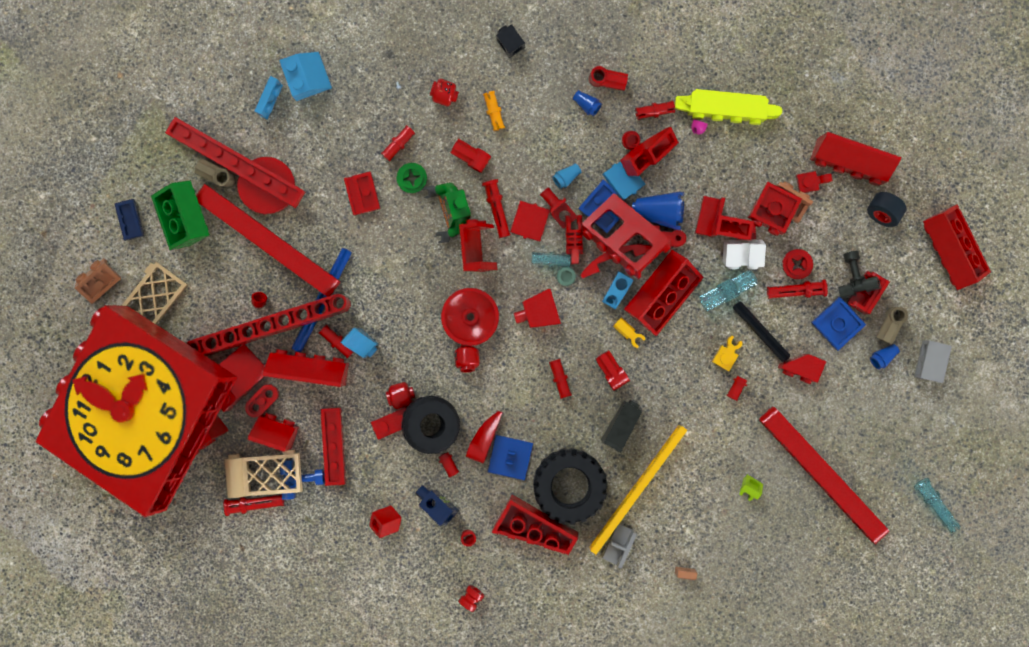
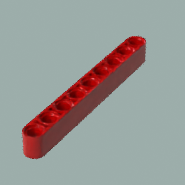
(267, 240)
(275, 320)
(824, 475)

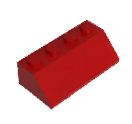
(854, 158)
(957, 247)
(664, 292)
(306, 369)

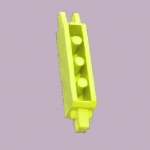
(728, 105)

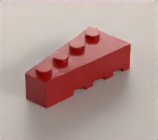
(531, 525)

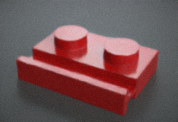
(362, 193)

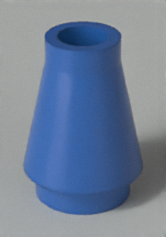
(588, 103)
(883, 357)

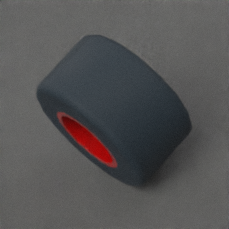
(886, 209)

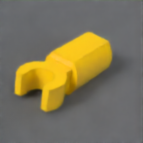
(627, 331)

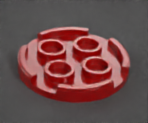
(258, 199)

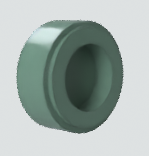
(566, 276)

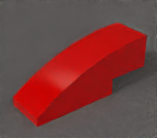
(649, 152)

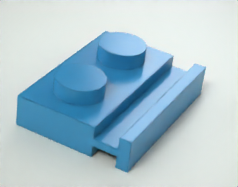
(268, 97)

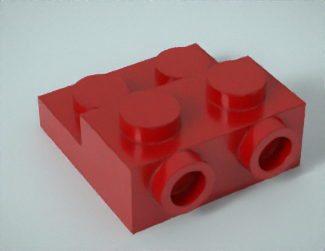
(774, 209)

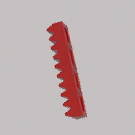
(333, 446)

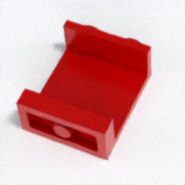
(472, 247)

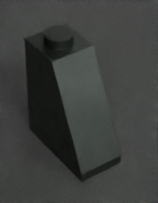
(622, 425)

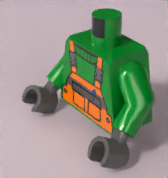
(454, 208)

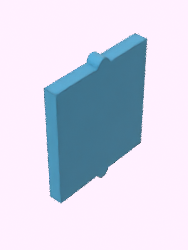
(621, 182)

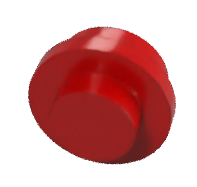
(630, 140)

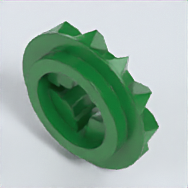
(417, 170)

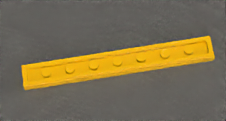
(637, 489)

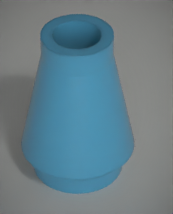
(565, 176)

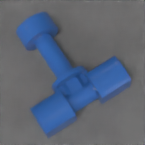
(318, 477)

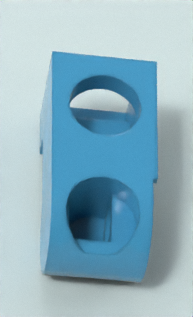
(617, 290)

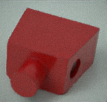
(539, 311)

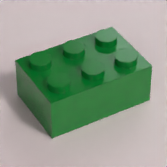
(180, 215)

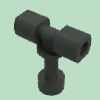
(858, 282)

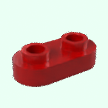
(261, 399)

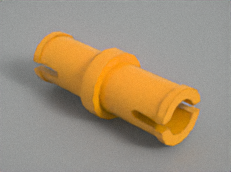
(494, 111)

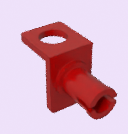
(557, 206)

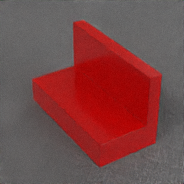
(708, 214)

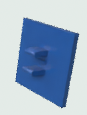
(510, 457)

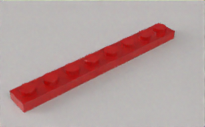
(235, 162)

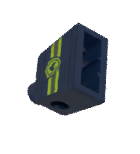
(443, 509)

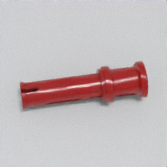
(494, 199)
(806, 289)
(243, 502)

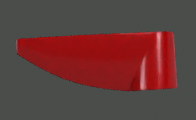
(483, 439)

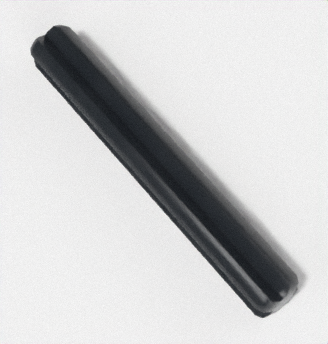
(761, 331)

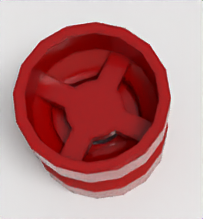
(471, 597)

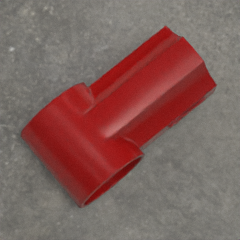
(611, 79)
(476, 158)
(613, 373)

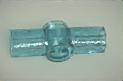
(728, 290)

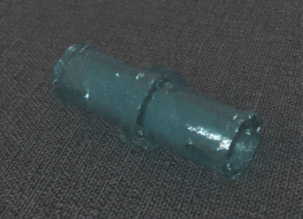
(551, 259)

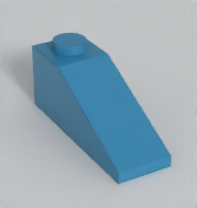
(360, 343)

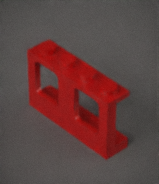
(633, 225)

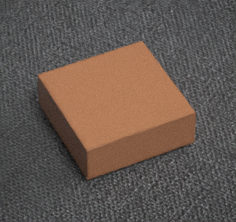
(686, 573)

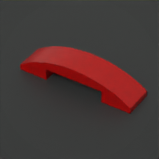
(636, 250)

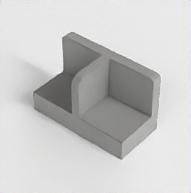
(933, 361)
(619, 545)

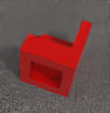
(385, 521)

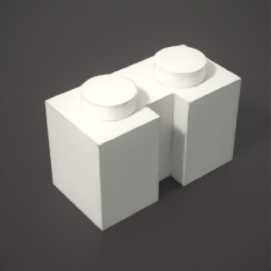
(744, 252)

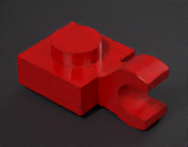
(810, 181)

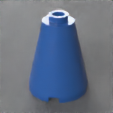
(662, 209)

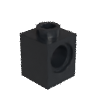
(510, 40)

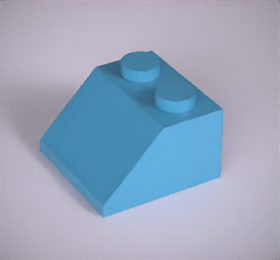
(305, 74)

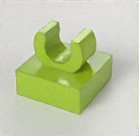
(751, 487)

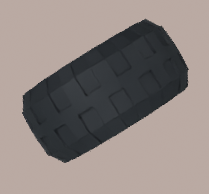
(448, 429)

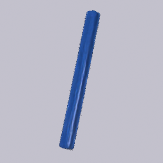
(336, 271)

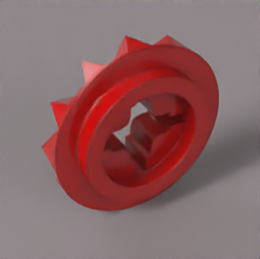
(806, 264)

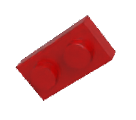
(388, 424)

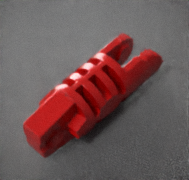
(574, 239)

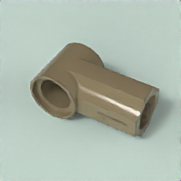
(214, 173)
(890, 326)

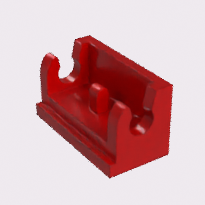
(866, 301)

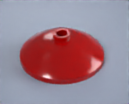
(455, 316)

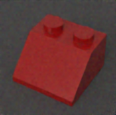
(274, 432)

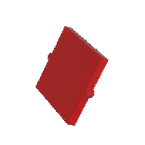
(530, 221)

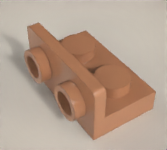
(96, 281)

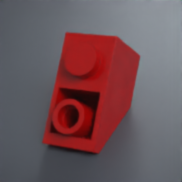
(804, 366)

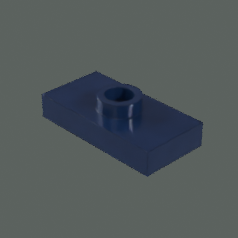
(129, 219)

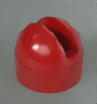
(259, 299)
(470, 540)

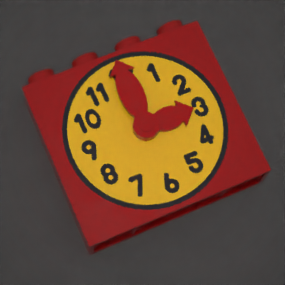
(134, 409)

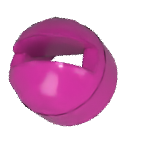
(698, 127)

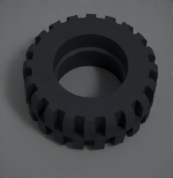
(570, 512)

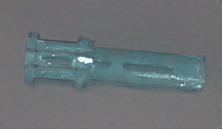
(932, 498)

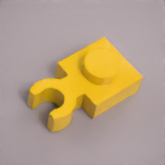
(725, 356)

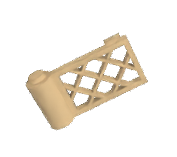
(149, 275)
(239, 474)

